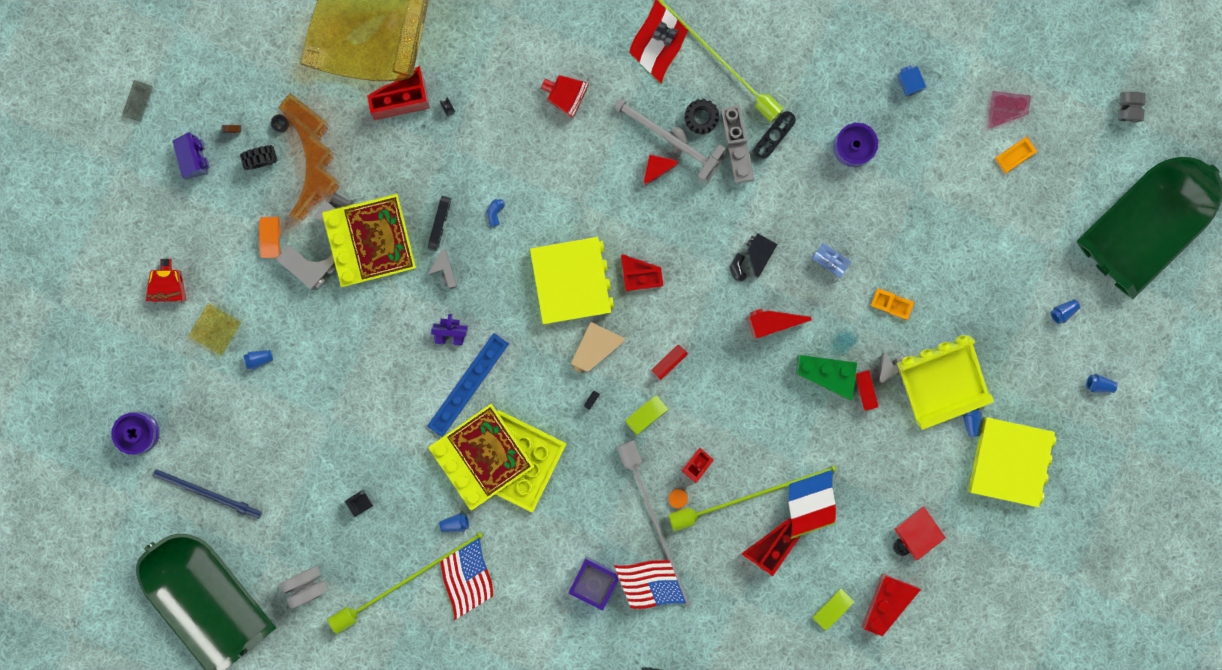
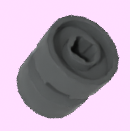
(1132, 106)

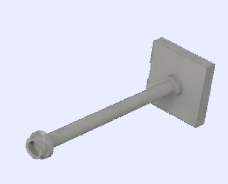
(710, 164)

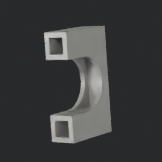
(308, 272)

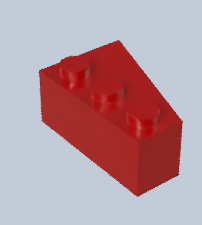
(399, 97)
(888, 603)

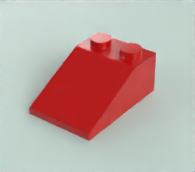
(769, 322)

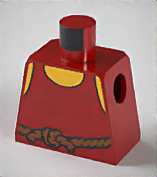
(165, 284)

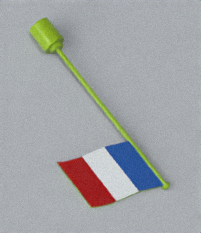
(810, 504)

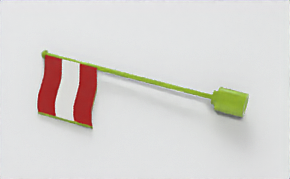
(657, 57)

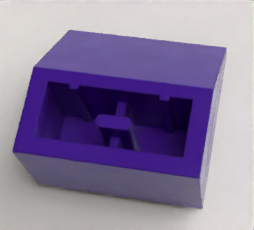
(190, 156)

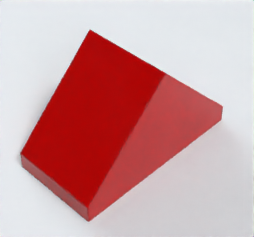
(657, 167)
(697, 465)

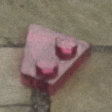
(1007, 107)

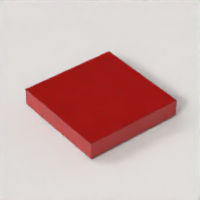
(919, 533)

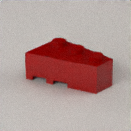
(772, 548)

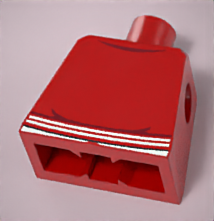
(565, 93)

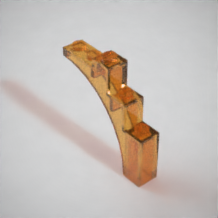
(317, 155)

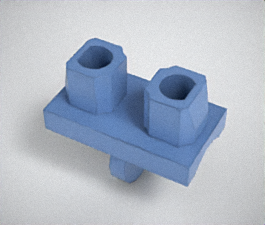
(831, 260)

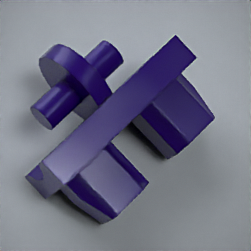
(449, 327)

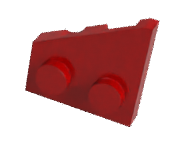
(640, 274)

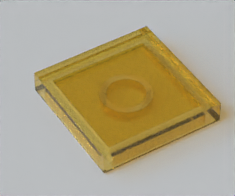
(215, 329)

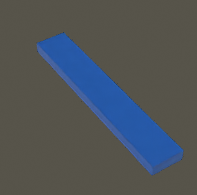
(468, 385)

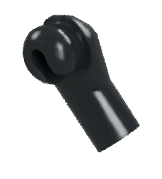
(736, 269)

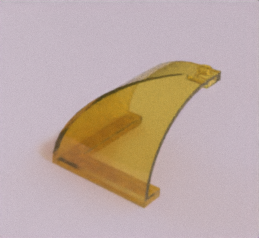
(365, 38)

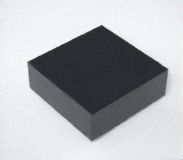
(591, 400)

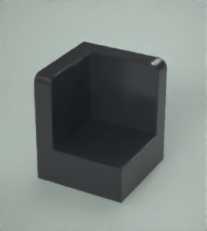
(358, 503)

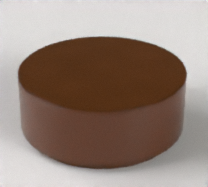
(231, 128)

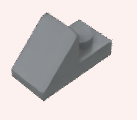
(443, 264)
(888, 369)

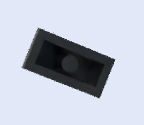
(759, 253)

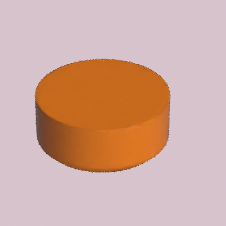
(678, 498)

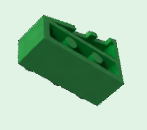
(830, 374)

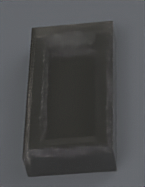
(137, 101)

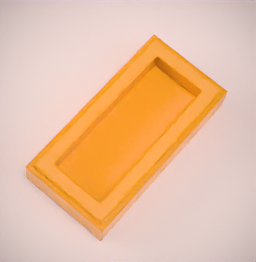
(1015, 155)

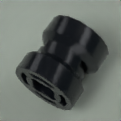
(665, 34)

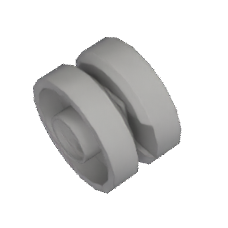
(304, 587)

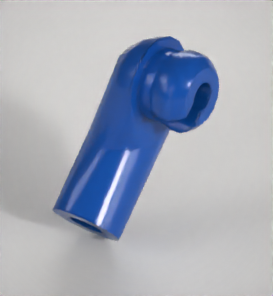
(493, 210)

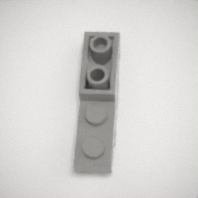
(737, 144)

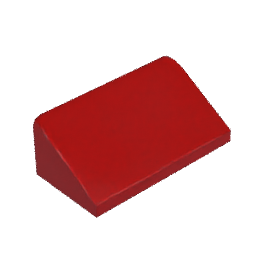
(671, 360)
(866, 390)

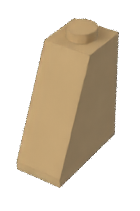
(595, 347)

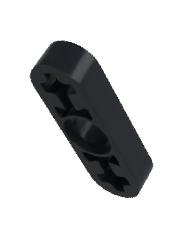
(770, 149)
(441, 216)

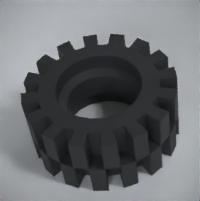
(701, 105)
(258, 157)

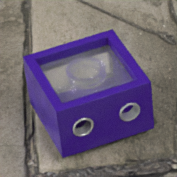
(594, 583)

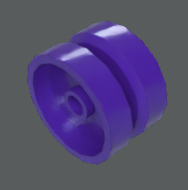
(844, 148)
(124, 433)

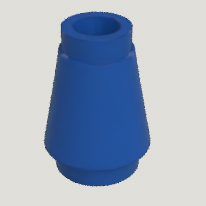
(1065, 311)
(257, 359)
(1100, 384)
(973, 422)
(456, 523)

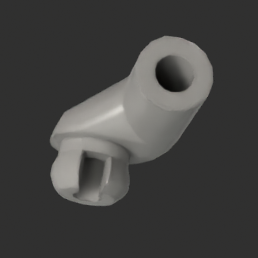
(678, 133)

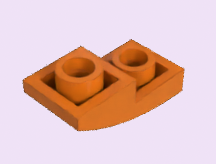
(269, 237)

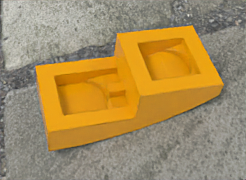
(892, 304)

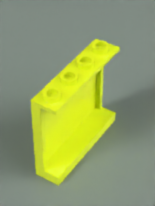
(571, 280)
(944, 382)
(1012, 462)

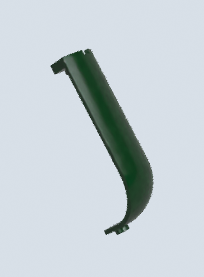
(1154, 222)
(201, 600)

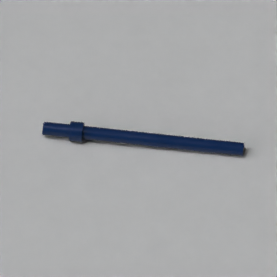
(242, 508)

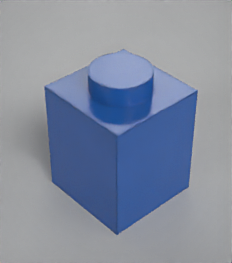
(911, 80)

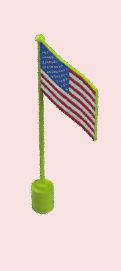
(461, 572)

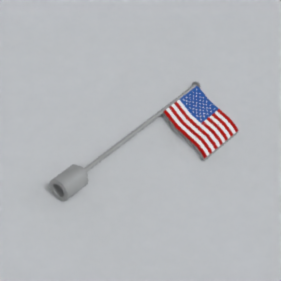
(650, 581)

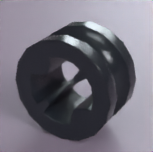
(447, 106)
(275, 127)
(895, 547)

